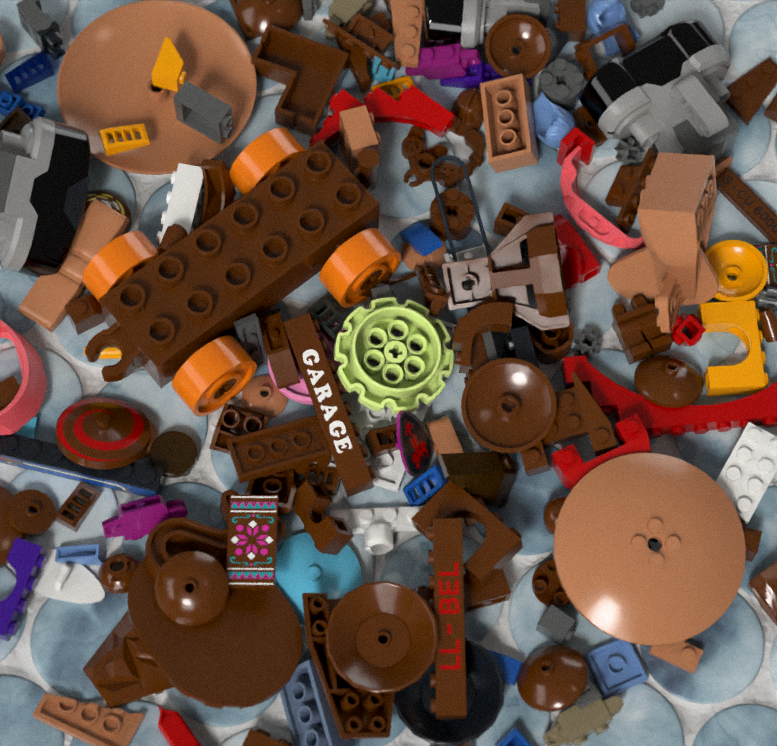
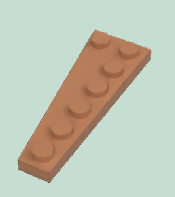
(407, 31)

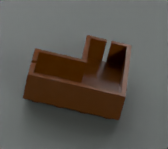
(308, 71)

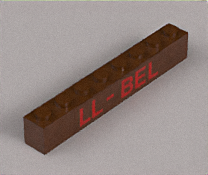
(448, 609)

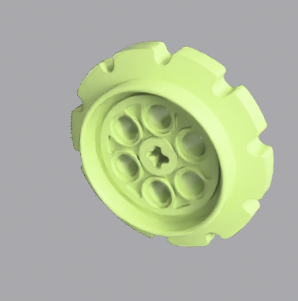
(374, 388)

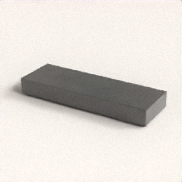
(251, 339)

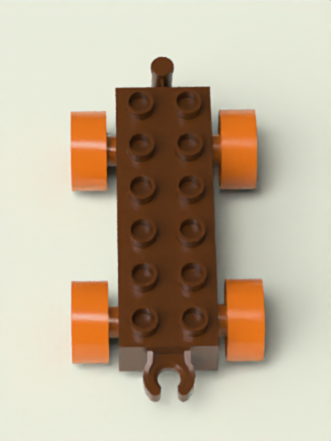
(180, 307)

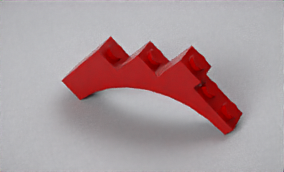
(413, 109)

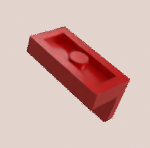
(571, 141)

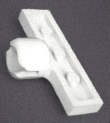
(378, 525)

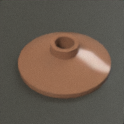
(433, 259)
(271, 405)

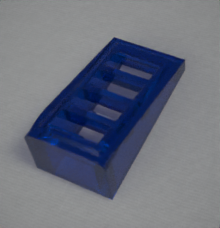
(40, 74)

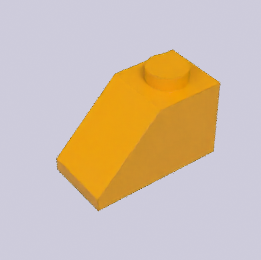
(169, 68)

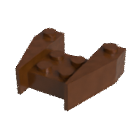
(575, 417)

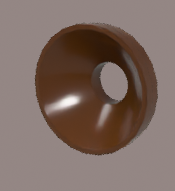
(117, 581)

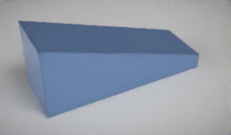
(81, 554)

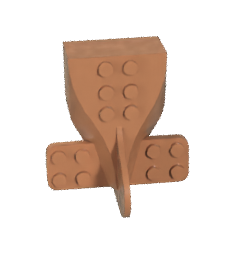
(675, 227)

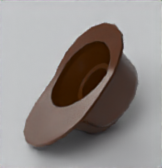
(468, 109)

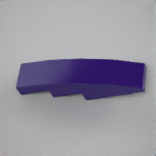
(474, 76)

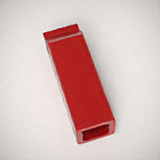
(568, 236)
(175, 729)

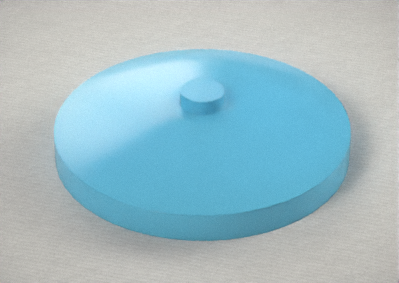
(306, 570)

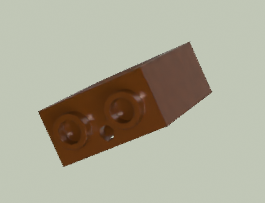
(582, 53)

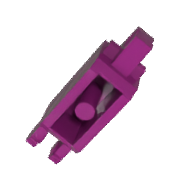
(444, 62)
(141, 516)

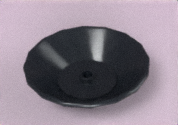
(483, 701)

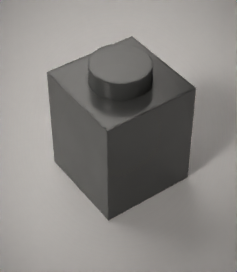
(556, 625)

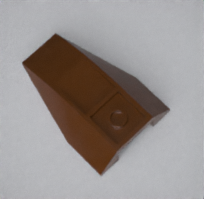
(354, 710)

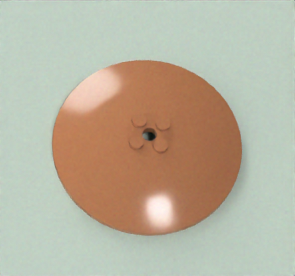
(615, 575)

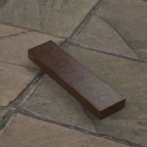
(748, 204)

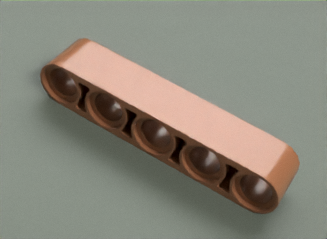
(446, 442)

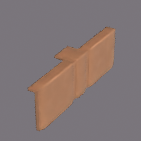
(51, 293)

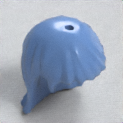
(605, 14)
(551, 121)

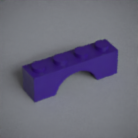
(27, 561)

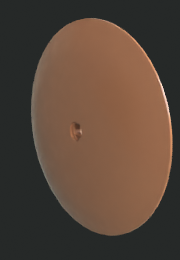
(110, 83)

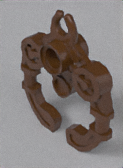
(445, 174)

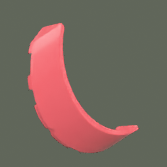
(585, 215)
(33, 384)

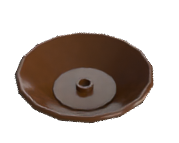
(375, 612)

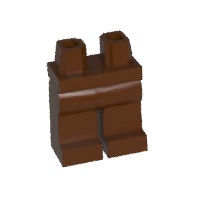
(639, 330)

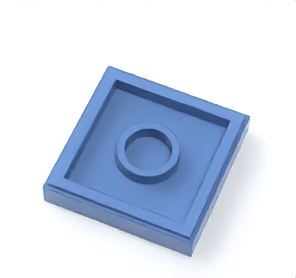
(615, 667)

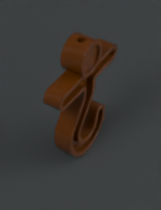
(195, 536)

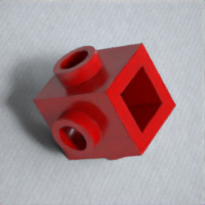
(692, 333)

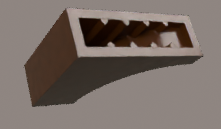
(357, 60)

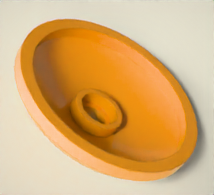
(742, 262)

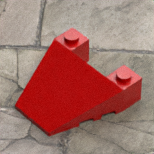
(631, 437)

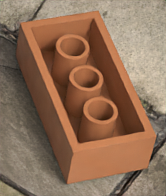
(509, 123)

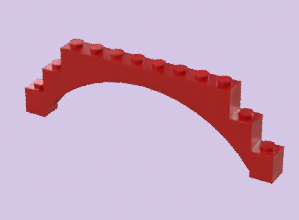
(659, 420)

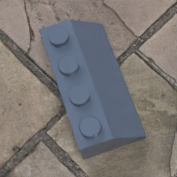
(308, 710)

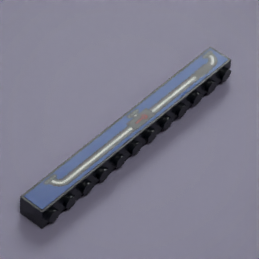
(48, 459)

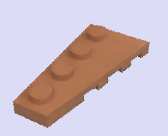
(88, 721)

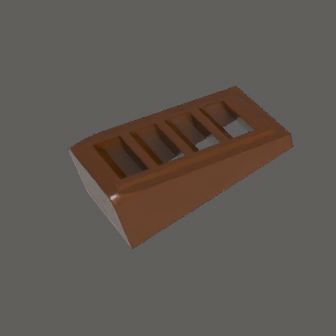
(377, 443)
(327, 471)
(74, 524)

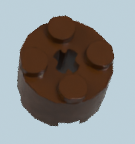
(458, 213)
(549, 349)

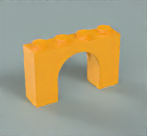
(740, 320)

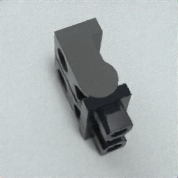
(41, 28)

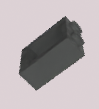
(204, 113)

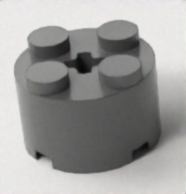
(561, 83)

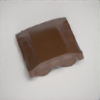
(236, 422)
(765, 590)

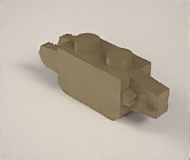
(343, 12)
(576, 723)

